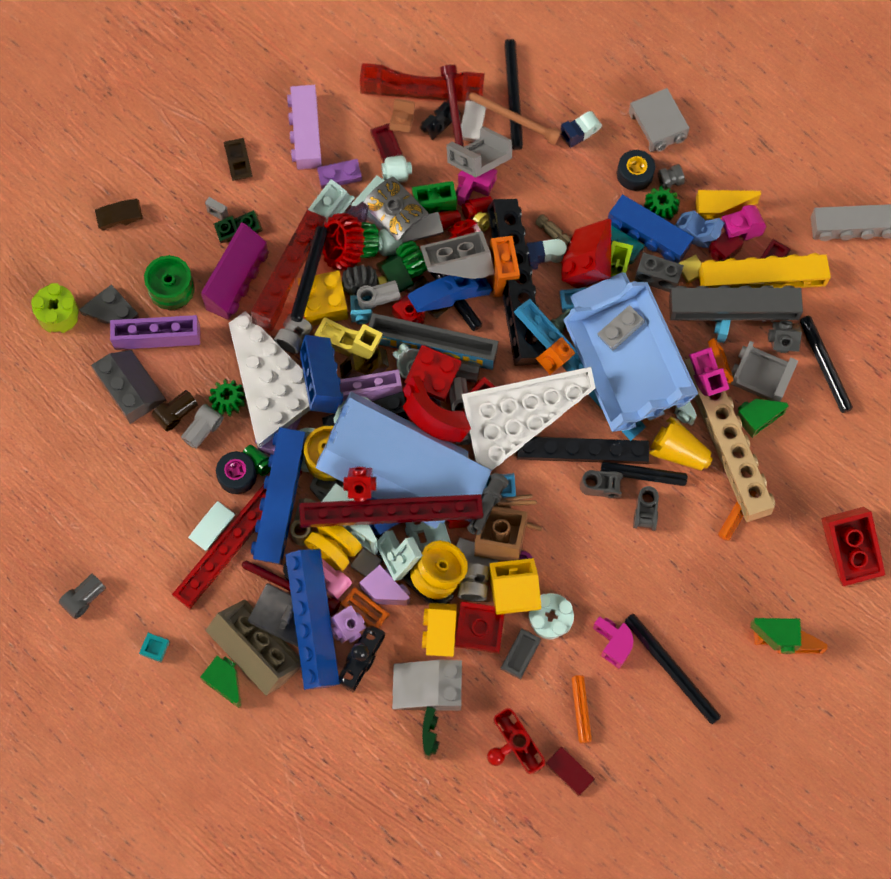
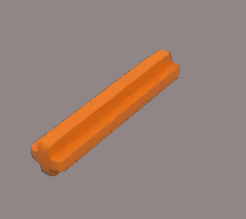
(732, 521)
(581, 709)

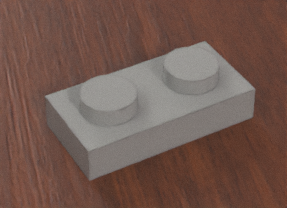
(621, 328)

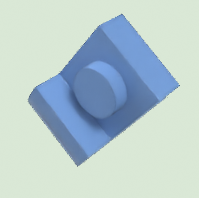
(702, 230)

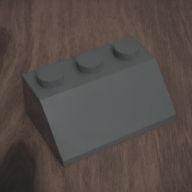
(128, 384)

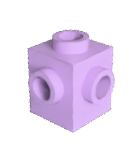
(347, 625)

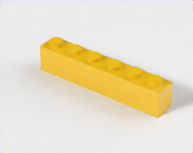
(770, 271)

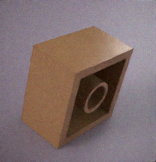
(502, 535)

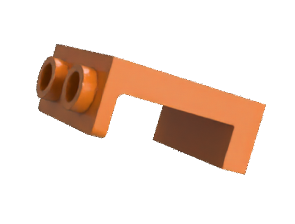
(504, 263)

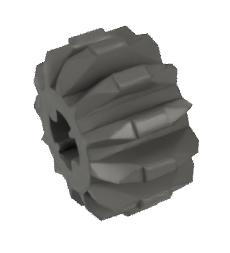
(357, 277)

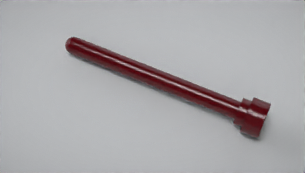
(449, 73)
(333, 603)

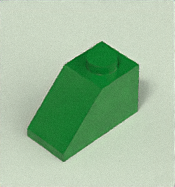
(760, 414)
(779, 633)
(223, 679)

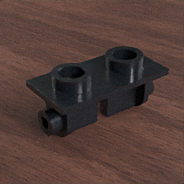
(437, 123)

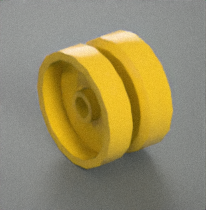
(313, 448)
(335, 545)
(439, 570)

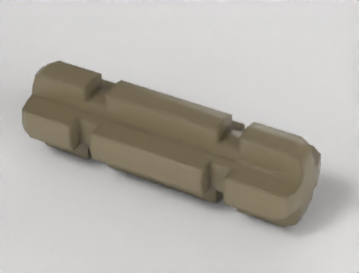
(552, 229)

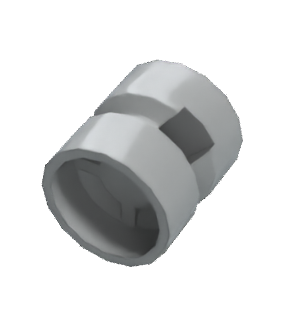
(291, 336)
(473, 585)

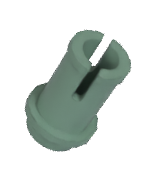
(559, 323)

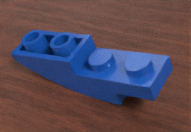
(446, 291)

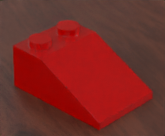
(588, 255)
(854, 545)

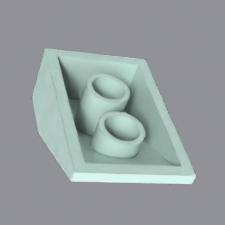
(362, 533)

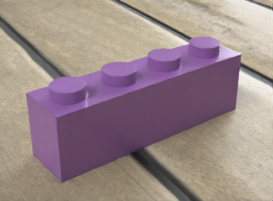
(155, 332)

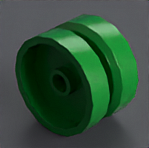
(169, 282)

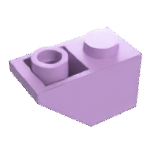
(383, 589)

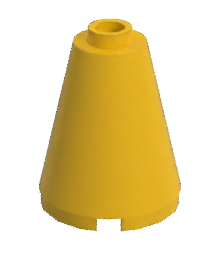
(680, 446)

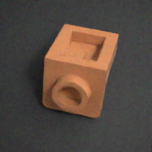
(402, 115)

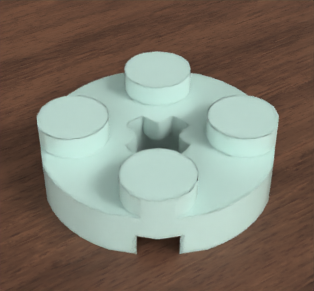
(558, 626)

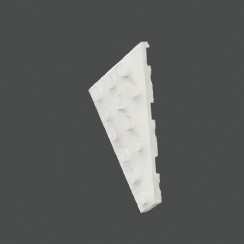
(270, 379)
(514, 413)

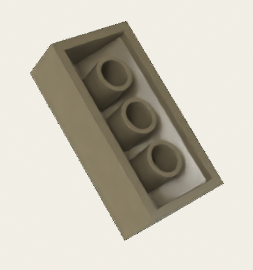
(257, 652)

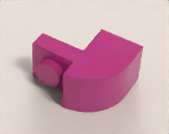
(468, 183)
(745, 223)
(707, 375)
(620, 641)

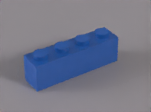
(650, 229)
(320, 374)

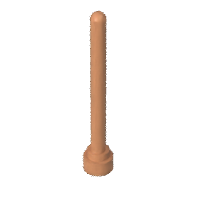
(550, 134)

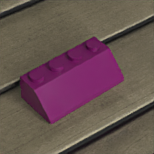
(234, 272)

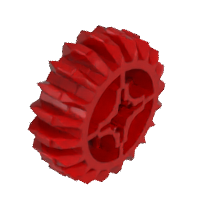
(343, 241)

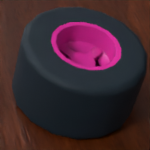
(233, 465)

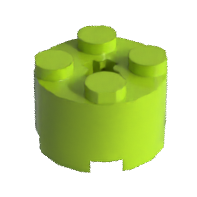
(53, 298)

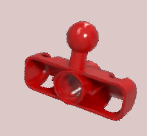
(524, 754)

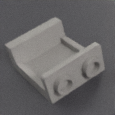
(659, 120)
(482, 154)
(762, 373)

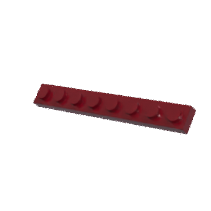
(390, 510)

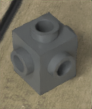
(785, 336)

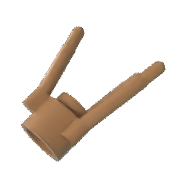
(507, 502)

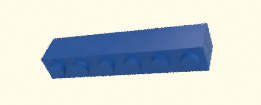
(280, 496)
(312, 619)

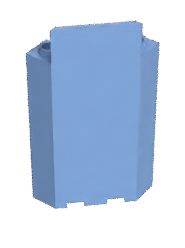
(645, 369)
(400, 455)

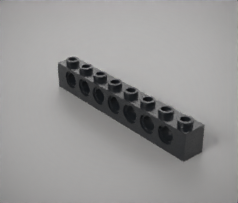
(499, 212)

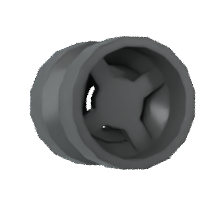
(671, 176)

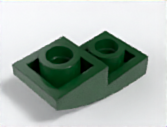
(227, 227)
(429, 739)

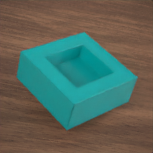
(154, 647)

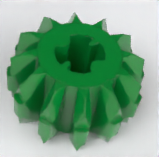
(662, 196)
(371, 241)
(412, 258)
(219, 395)

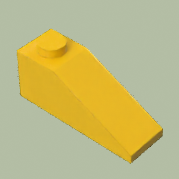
(719, 203)

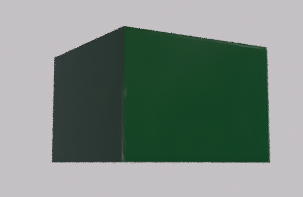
(394, 269)

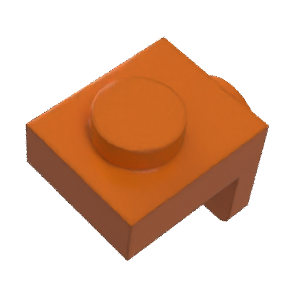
(555, 355)

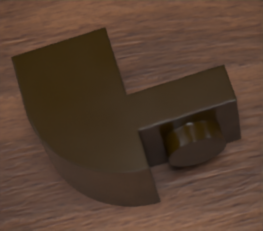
(359, 366)

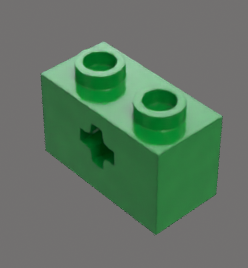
(436, 197)

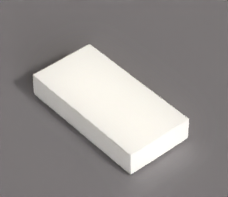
(472, 121)

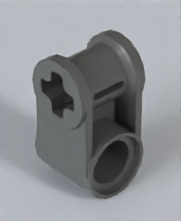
(603, 484)
(646, 513)

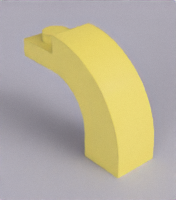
(350, 341)

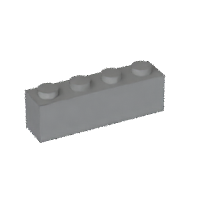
(851, 222)

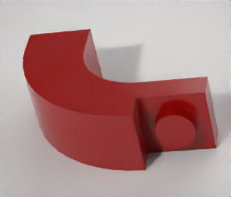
(431, 418)

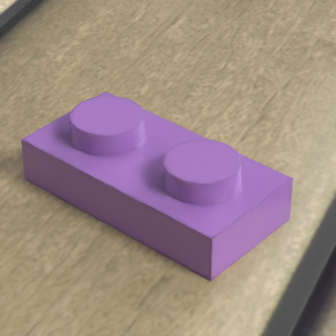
(341, 173)

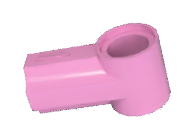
(335, 581)

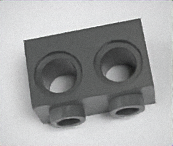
(658, 272)

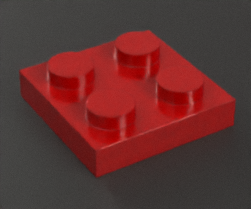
(435, 371)
(479, 628)

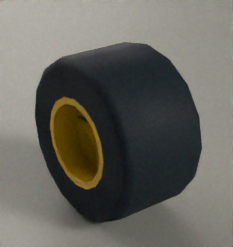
(635, 170)

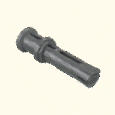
(491, 496)

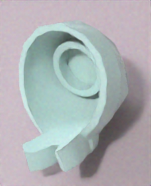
(405, 359)

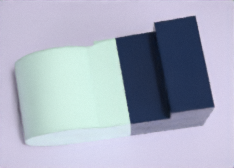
(580, 128)
(546, 251)

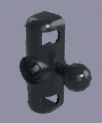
(361, 657)

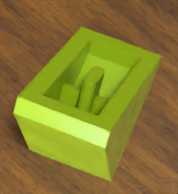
(620, 257)

